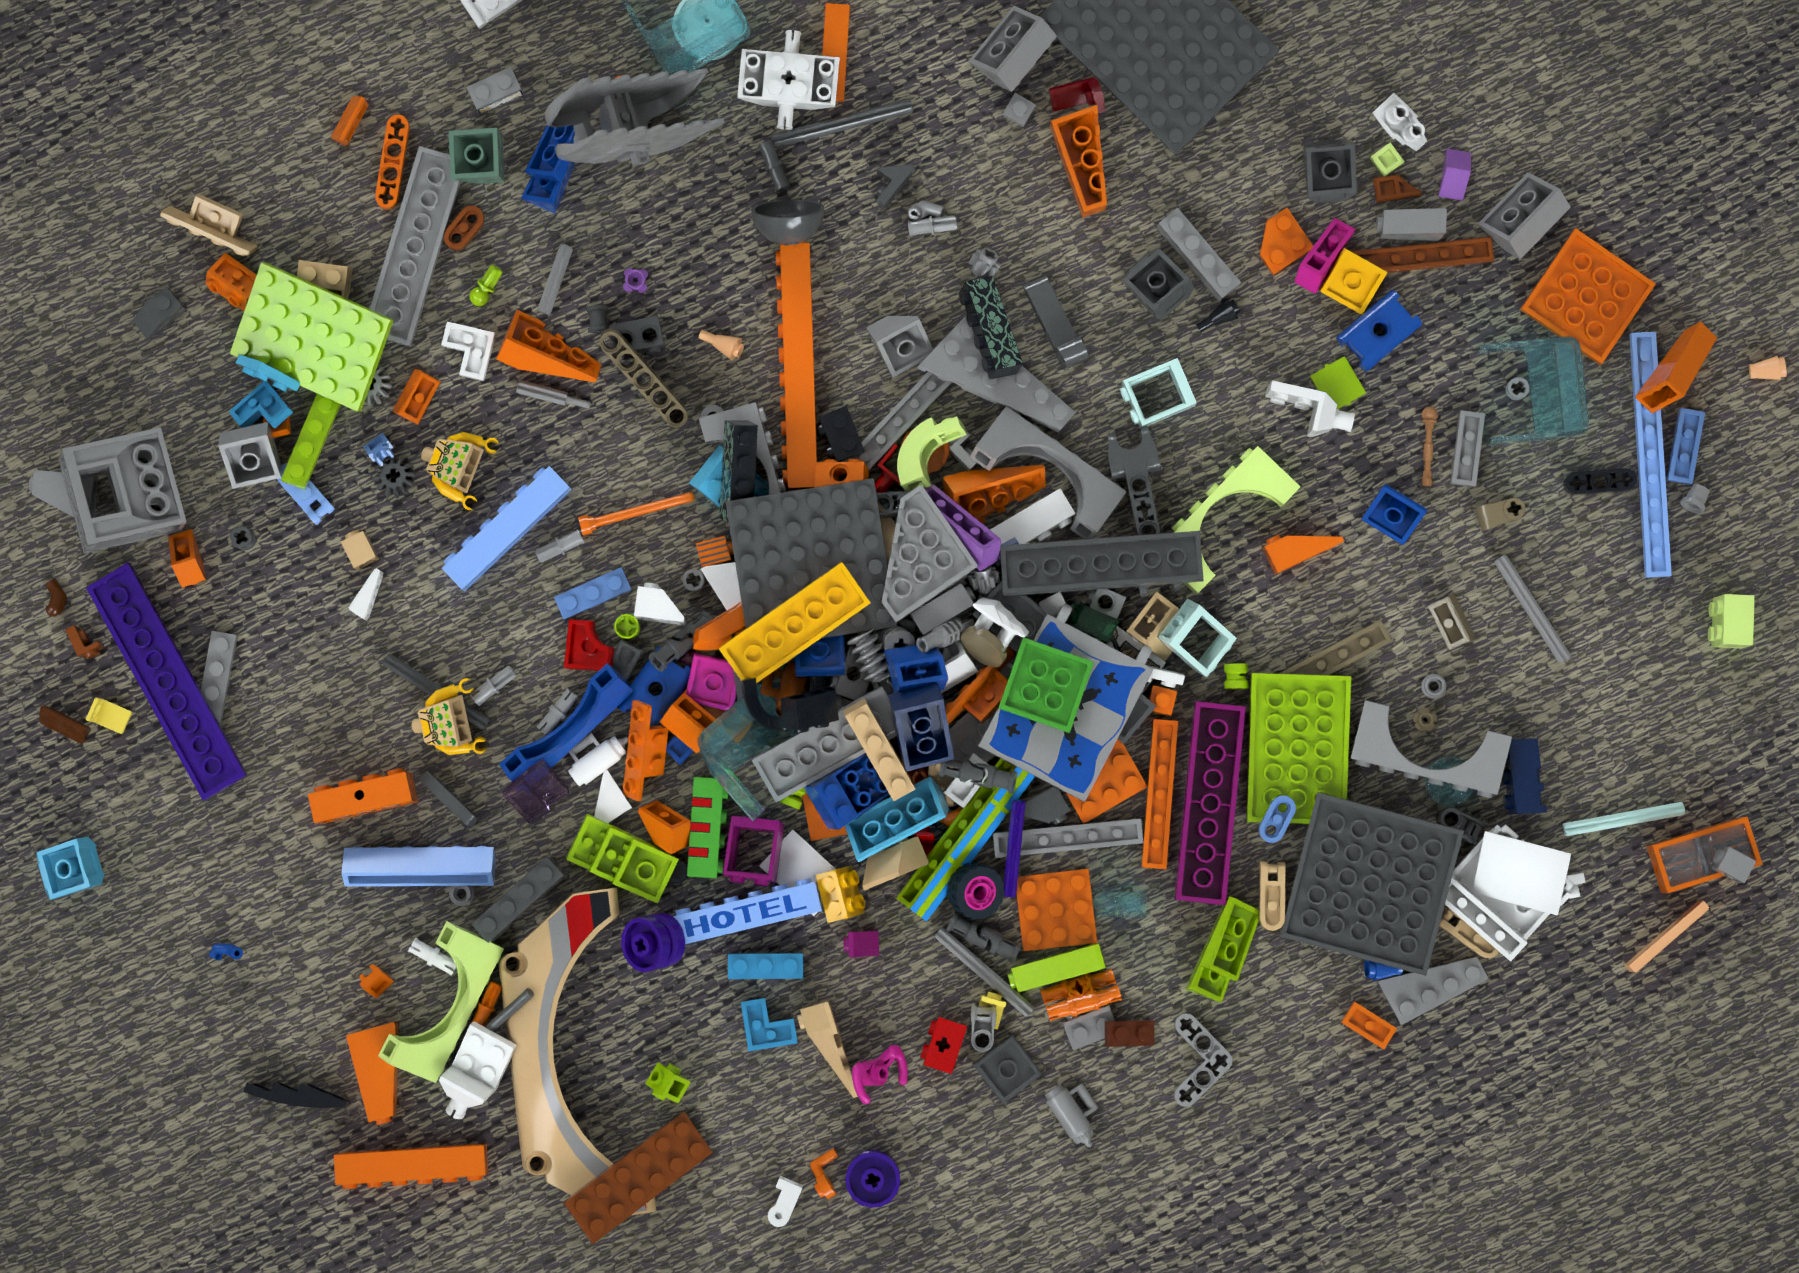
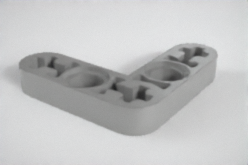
(1208, 1056)

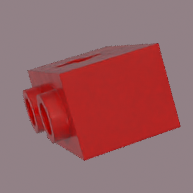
(954, 1033)

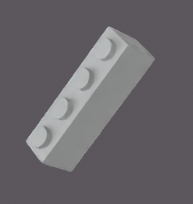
(1198, 255)

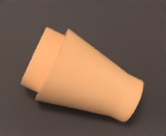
(1771, 368)

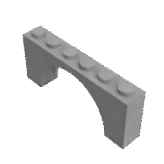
(713, 432)
(1015, 436)
(1376, 746)

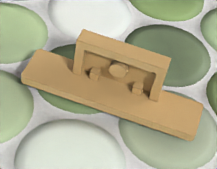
(213, 222)

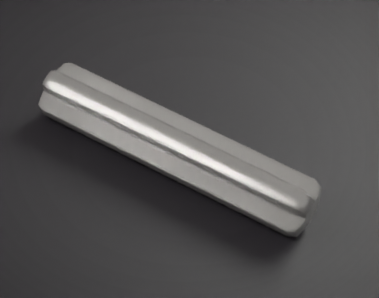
(555, 279)

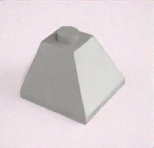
(900, 342)

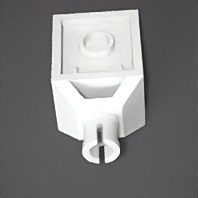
(1324, 411)
(476, 1069)

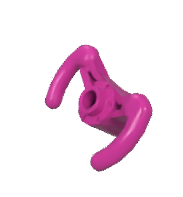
(876, 1071)

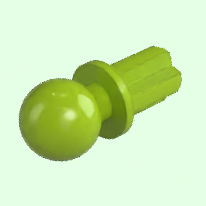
(479, 295)

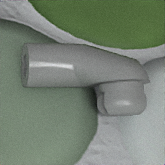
(924, 208)

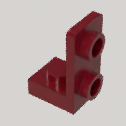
(1076, 94)

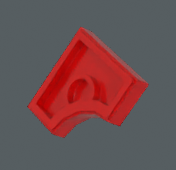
(584, 648)

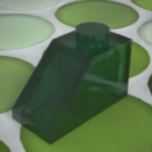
(1092, 622)

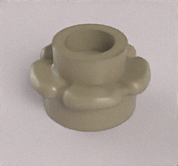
(1425, 726)

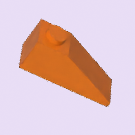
(1292, 550)

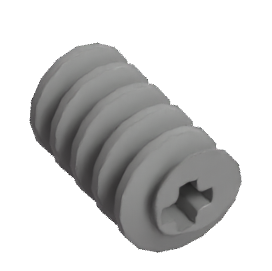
(894, 637)
(869, 656)

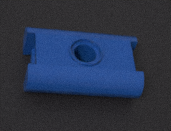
(1385, 313)
(674, 681)

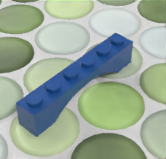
(603, 695)

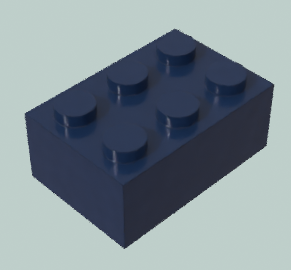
(921, 726)

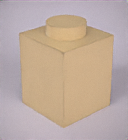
(359, 549)

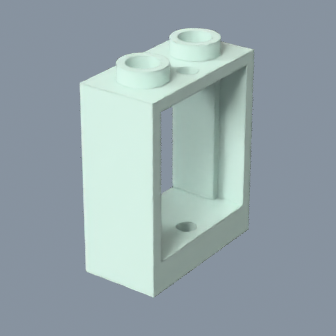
(1180, 382)
(1182, 624)

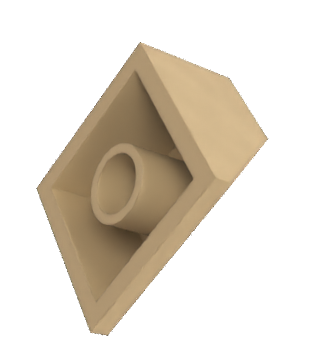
(894, 862)

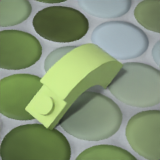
(920, 445)

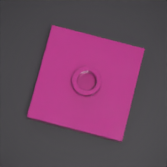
(711, 682)

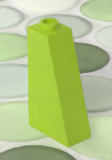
(1056, 968)

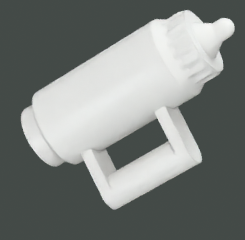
(597, 760)

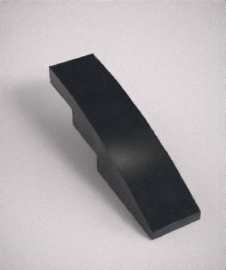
(305, 1096)

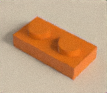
(1368, 1025)

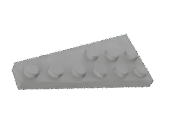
(960, 362)

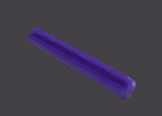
(1014, 848)

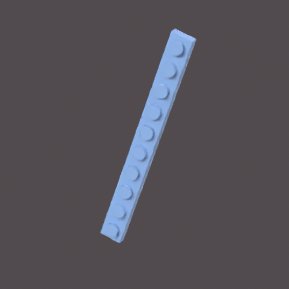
(1650, 461)

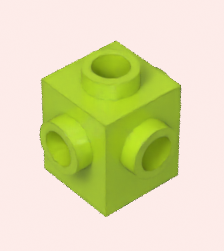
(667, 1082)

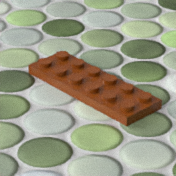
(637, 1177)

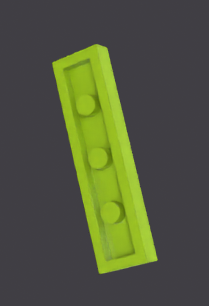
(310, 442)

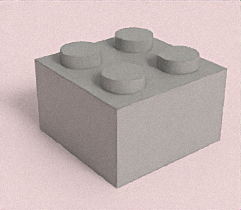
(250, 455)

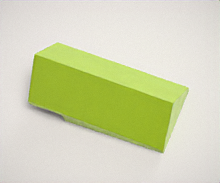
(1224, 950)

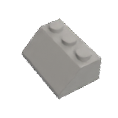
(1013, 48)
(1525, 215)

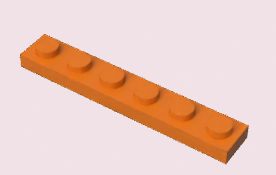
(1159, 794)

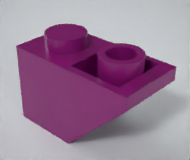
(862, 944)

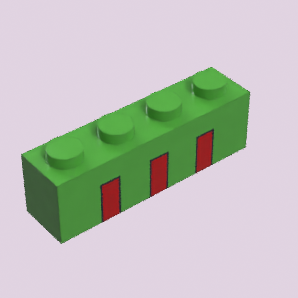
(705, 828)

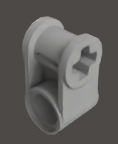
(982, 1024)

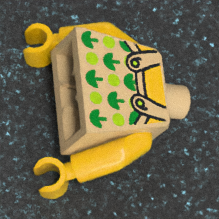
(455, 463)
(446, 722)

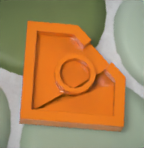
(1283, 242)

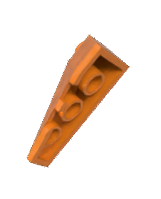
(989, 491)

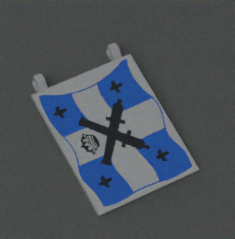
(1074, 758)

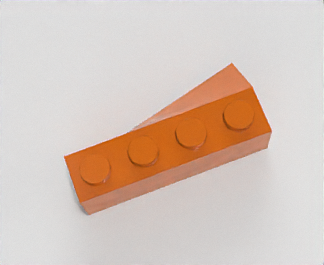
(1081, 154)

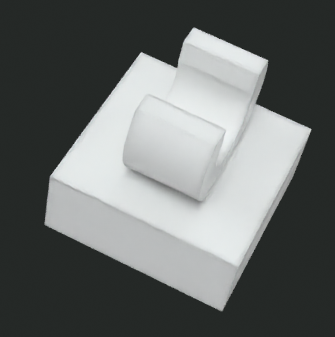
(1576, 879)

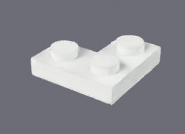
(476, 345)

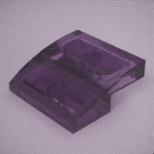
(535, 791)

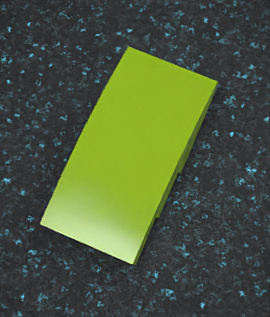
(622, 858)

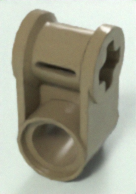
(1496, 513)

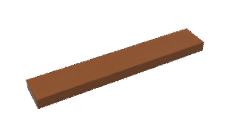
(1431, 255)

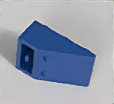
(847, 792)

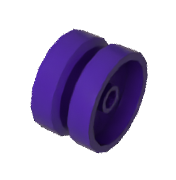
(653, 942)
(872, 1193)

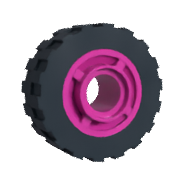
(962, 889)

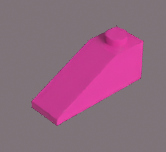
(1323, 255)

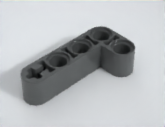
(1065, 343)

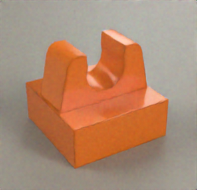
(376, 981)

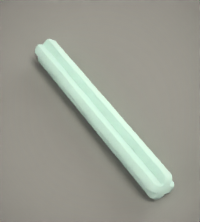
(1623, 819)

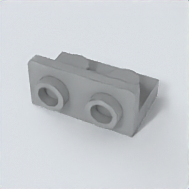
(1087, 1027)

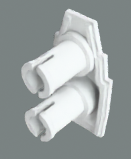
(1400, 122)
(994, 611)

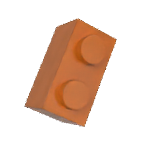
(687, 720)

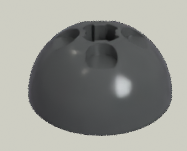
(788, 220)

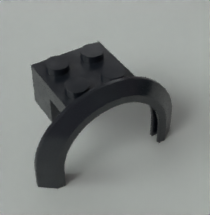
(799, 711)

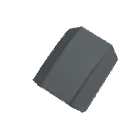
(1330, 170)
(1158, 283)

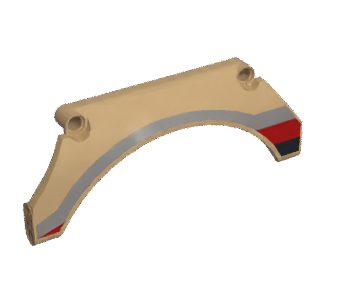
(543, 966)

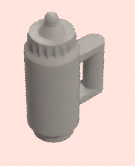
(1069, 1113)

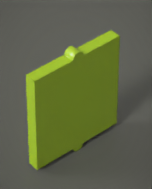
(1338, 382)

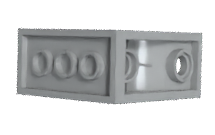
(132, 497)

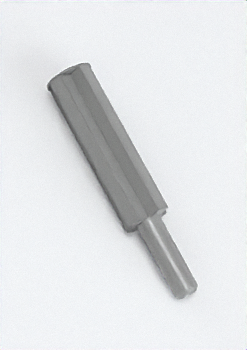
(549, 394)

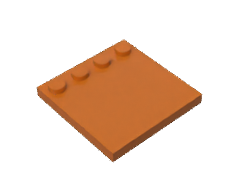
(1587, 296)

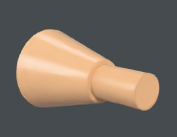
(728, 345)

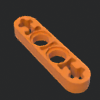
(392, 162)

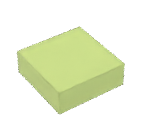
(1387, 159)

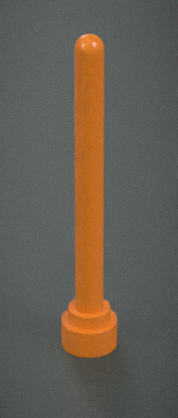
(589, 523)

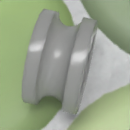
(1520, 395)
(697, 573)

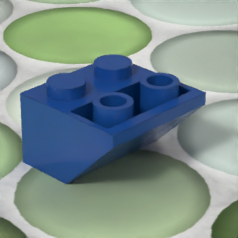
(914, 669)

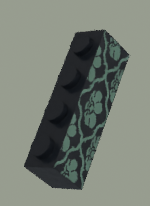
(990, 327)
(738, 462)

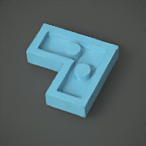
(263, 372)

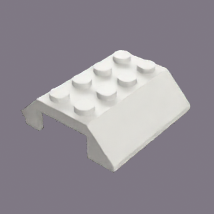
(1497, 921)

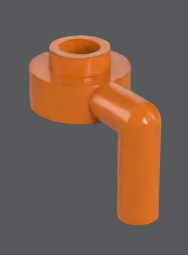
(823, 1186)

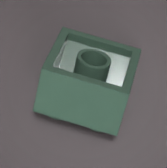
(476, 156)

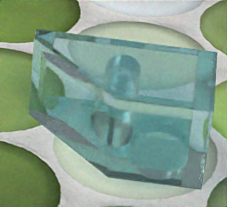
(1119, 904)

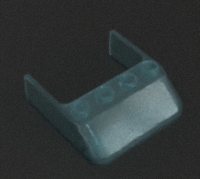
(695, 34)
(1554, 386)
(731, 742)

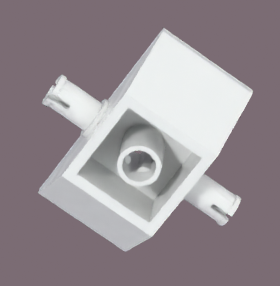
(812, 83)

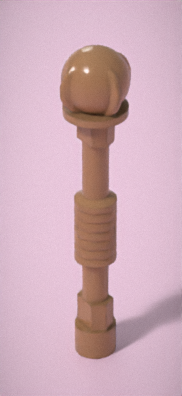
(1429, 415)

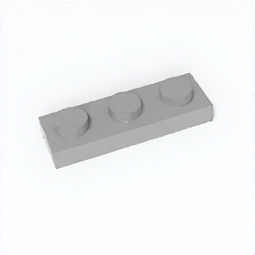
(1467, 448)

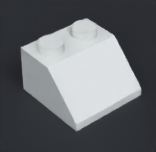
(655, 606)

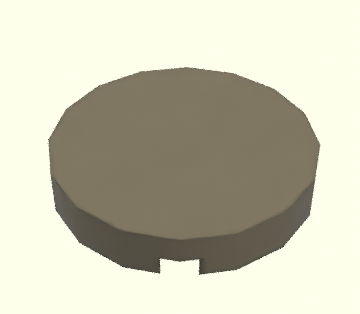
(983, 646)

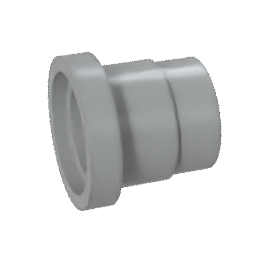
(1695, 499)

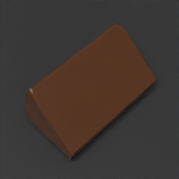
(64, 724)

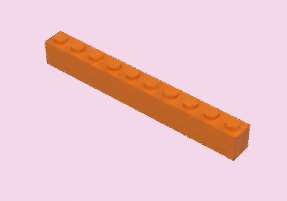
(798, 365)

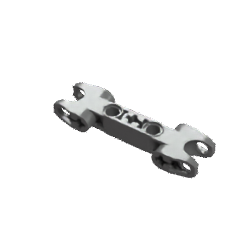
(1135, 466)

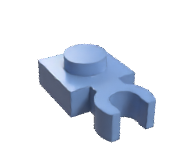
(379, 448)

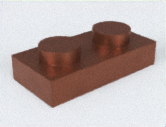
(1129, 1033)

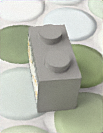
(495, 91)

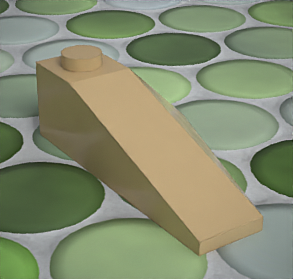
(823, 1031)

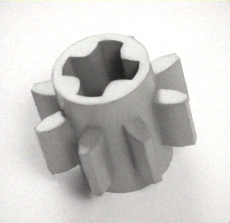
(984, 263)
(984, 580)

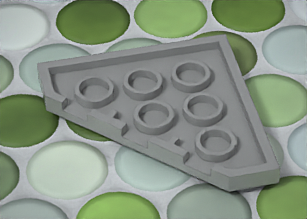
(923, 556)

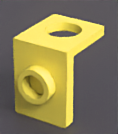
(109, 715)
(989, 1000)

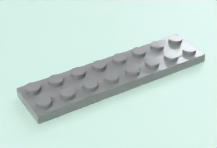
(415, 244)

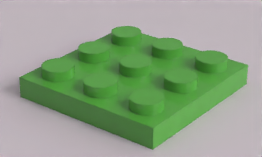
(1046, 685)

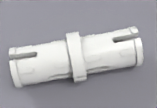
(432, 956)

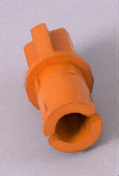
(487, 1004)

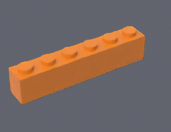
(411, 1164)

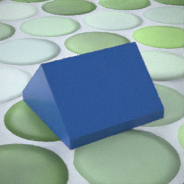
(1394, 514)

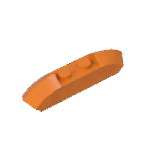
(719, 630)

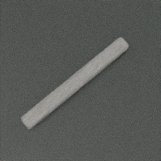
(1532, 609)
(984, 972)

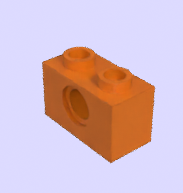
(829, 470)

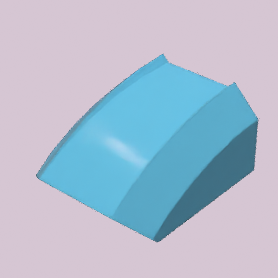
(70, 867)

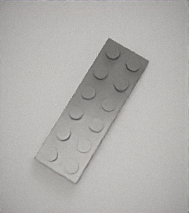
(819, 751)

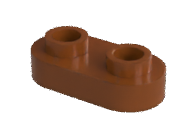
(462, 227)

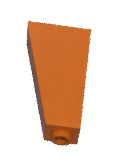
(1677, 368)
(374, 1075)

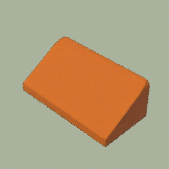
(350, 120)
(416, 396)

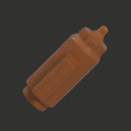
(788, 686)

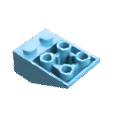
(709, 477)

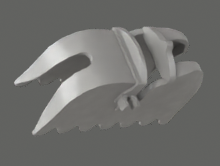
(624, 117)

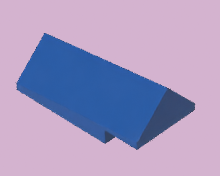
(547, 171)

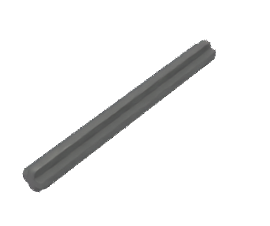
(842, 123)

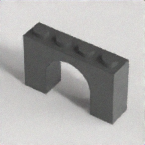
(512, 904)

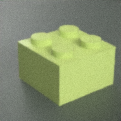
(1731, 621)

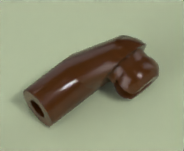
(58, 598)

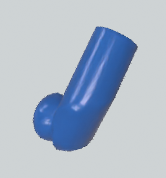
(230, 950)

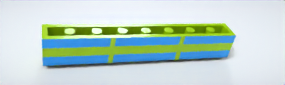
(961, 842)

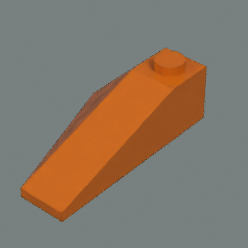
(536, 350)

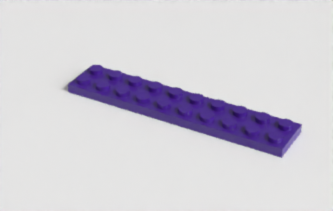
(166, 681)

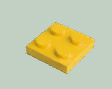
(1353, 281)

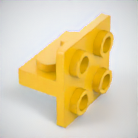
(840, 893)

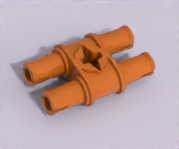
(1080, 994)

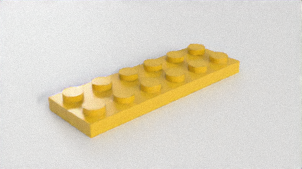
(795, 624)

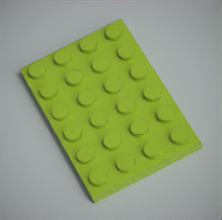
(312, 336)
(1297, 741)

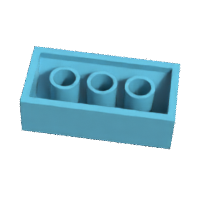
(895, 820)

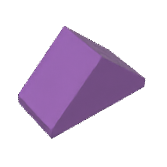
(1455, 174)

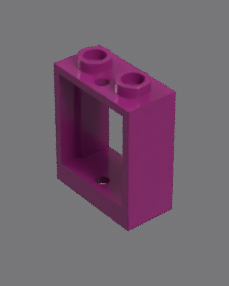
(758, 825)

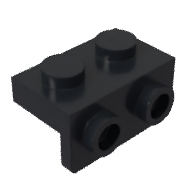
(840, 434)

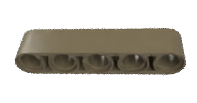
(647, 389)

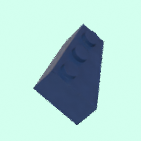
(1523, 778)

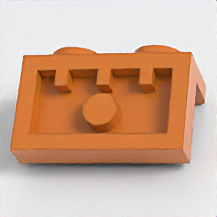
(231, 280)

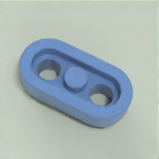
(1278, 819)

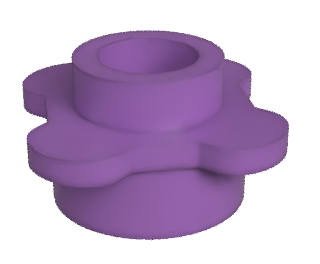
(630, 275)

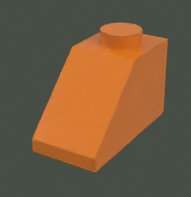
(186, 558)
(665, 826)

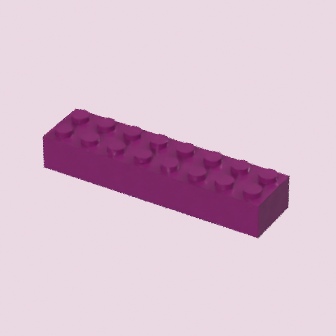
(1209, 803)

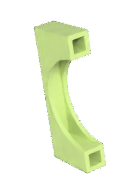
(1254, 475)
(429, 1051)

